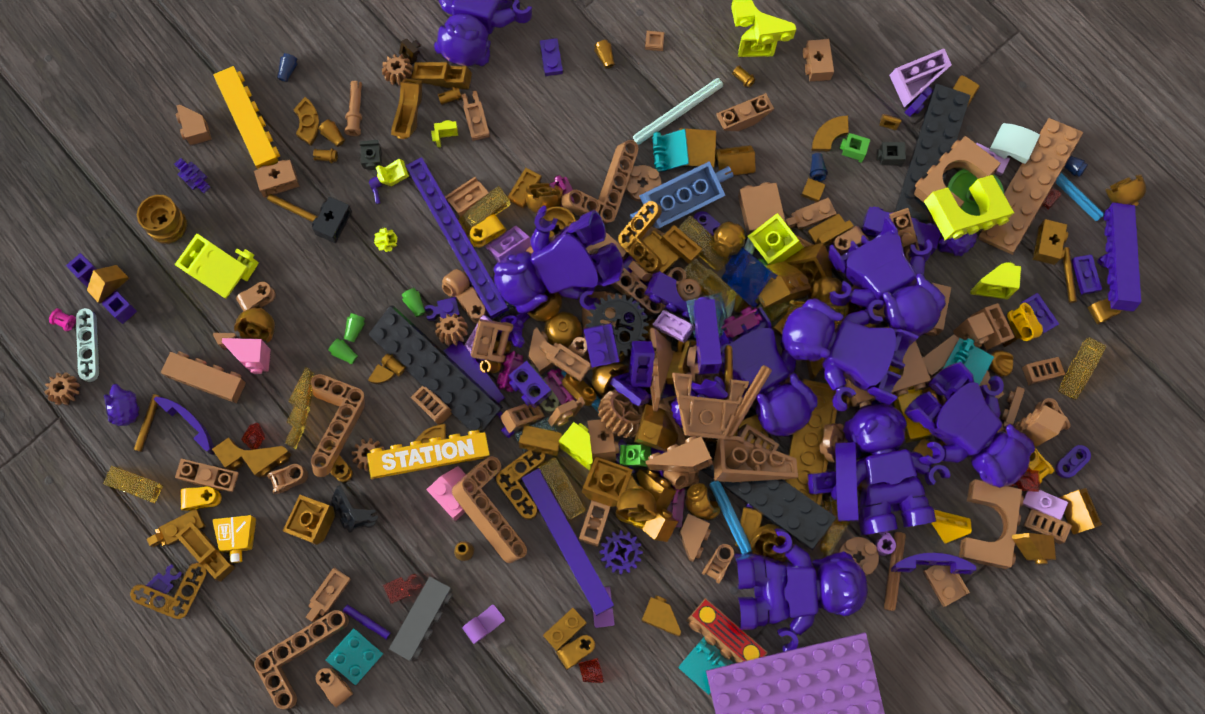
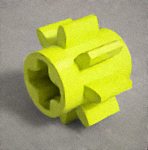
(385, 240)

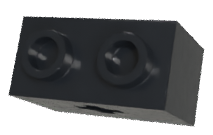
(333, 228)

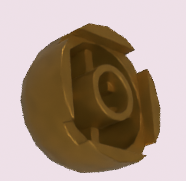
(1127, 191)
(543, 195)
(548, 309)
(255, 324)
(563, 329)
(603, 375)
(636, 504)
(765, 539)

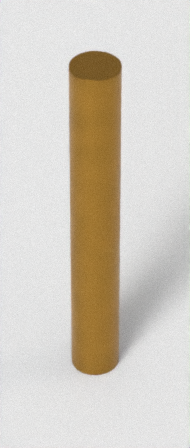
(284, 204)
(1069, 276)
(146, 424)

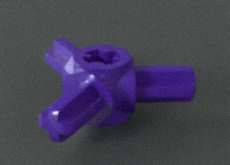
(516, 333)

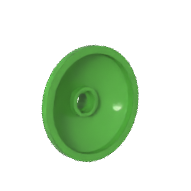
(960, 187)

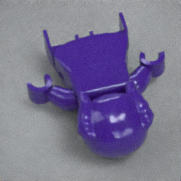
(466, 32)
(559, 264)
(887, 275)
(850, 350)
(779, 407)
(971, 427)
(889, 473)
(795, 590)

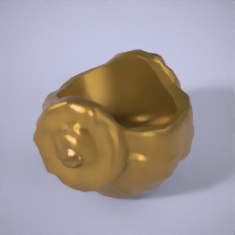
(728, 239)
(821, 288)
(699, 503)

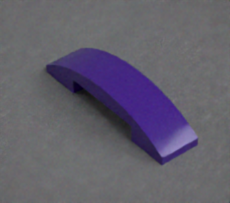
(463, 359)
(709, 389)
(203, 437)
(846, 481)
(956, 564)

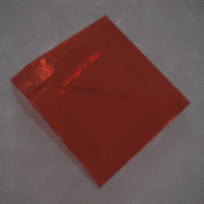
(253, 436)
(591, 671)

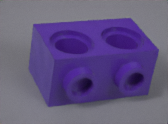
(641, 363)
(533, 382)

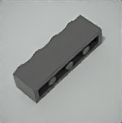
(421, 619)

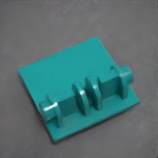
(670, 150)
(972, 357)
(354, 656)
(699, 660)

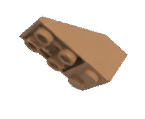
(683, 458)

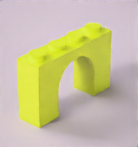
(955, 222)

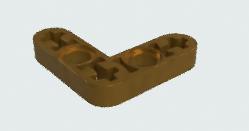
(635, 240)
(515, 477)
(170, 601)

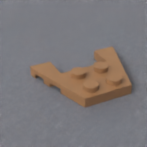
(707, 415)

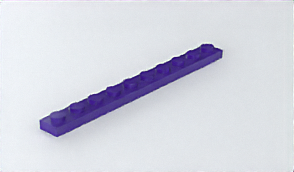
(457, 238)

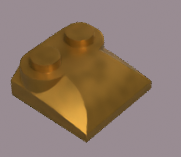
(606, 482)
(310, 520)

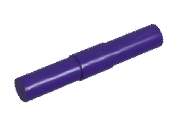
(367, 622)

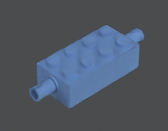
(686, 193)

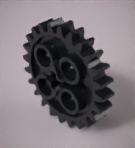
(621, 307)

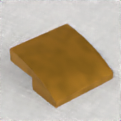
(700, 146)

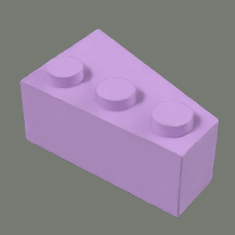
(918, 75)

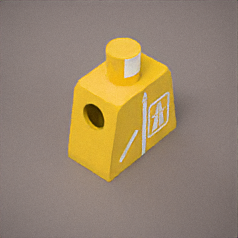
(235, 535)

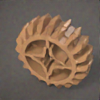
(620, 414)

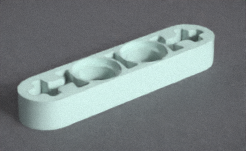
(91, 344)

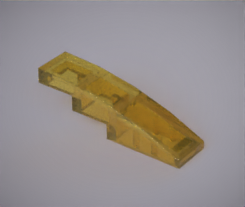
(301, 401)

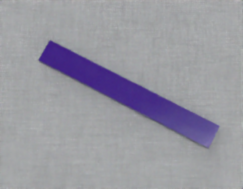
(567, 542)

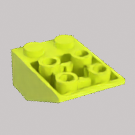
(211, 266)

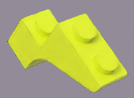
(766, 27)

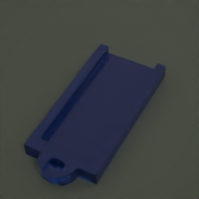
(747, 276)

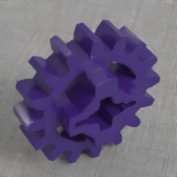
(192, 175)
(632, 547)

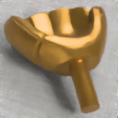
(1002, 363)

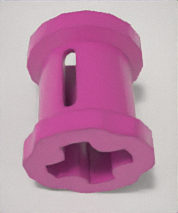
(62, 319)

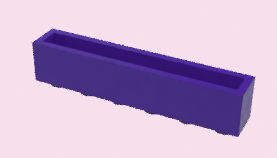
(1122, 257)

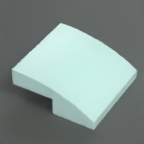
(1015, 142)

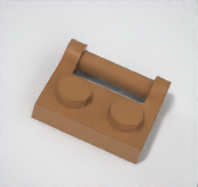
(486, 337)

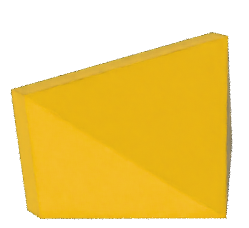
(951, 526)

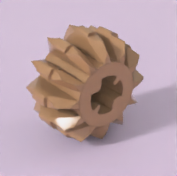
(397, 69)
(451, 329)
(60, 396)
(361, 453)

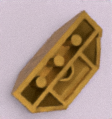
(787, 286)

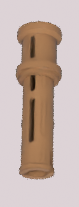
(353, 116)

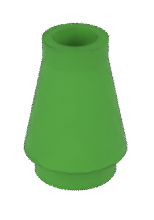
(414, 302)
(353, 327)
(342, 351)

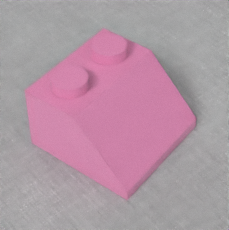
(250, 352)
(442, 492)

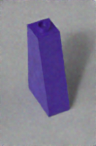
(707, 336)

